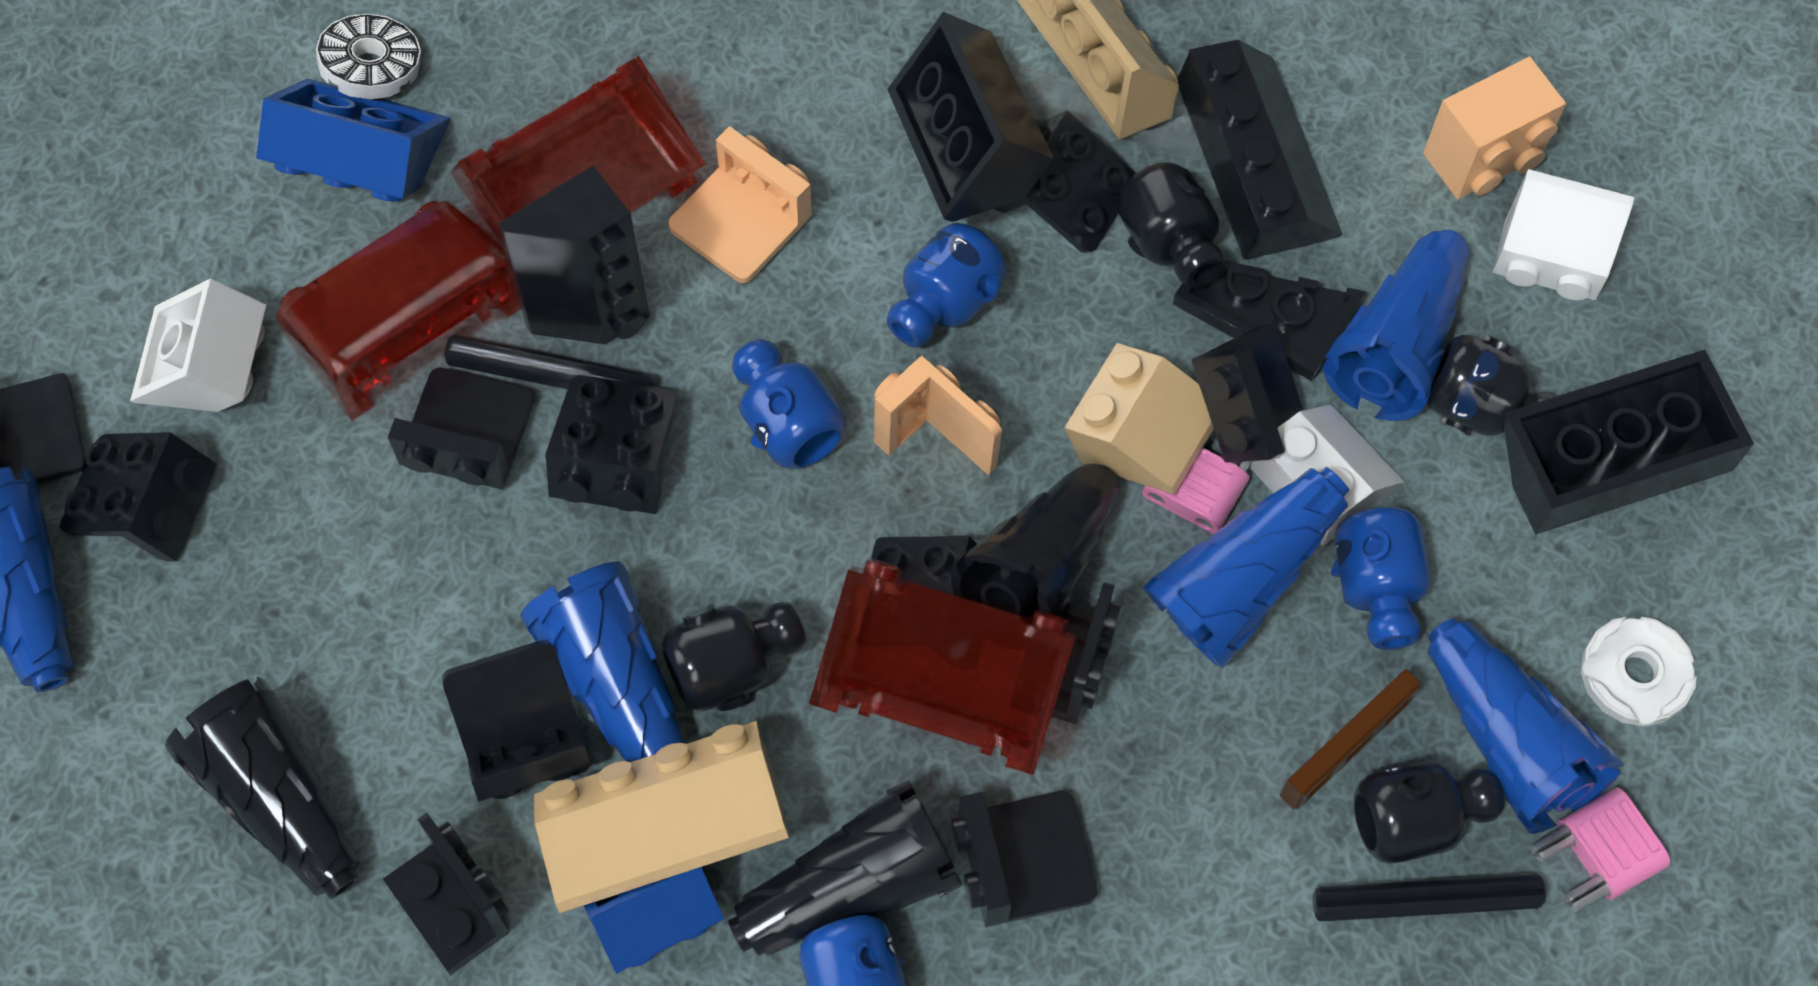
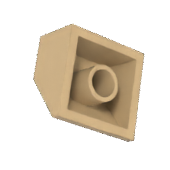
(1141, 420)

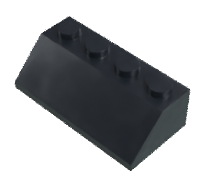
(968, 120)
(1255, 149)
(577, 263)
(1623, 441)

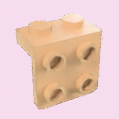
(744, 208)
(935, 396)

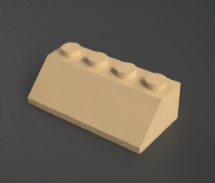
(1108, 61)
(658, 816)

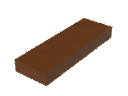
(1350, 740)

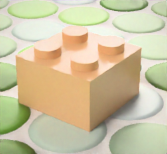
(1494, 129)

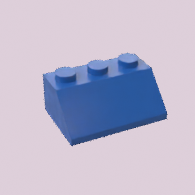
(349, 139)

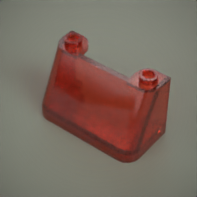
(614, 125)
(395, 301)
(945, 664)

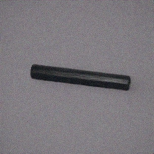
(531, 364)
(1429, 897)

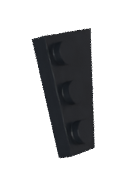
(1301, 311)

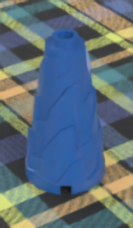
(1398, 339)
(1235, 577)
(29, 597)
(608, 658)
(1524, 733)

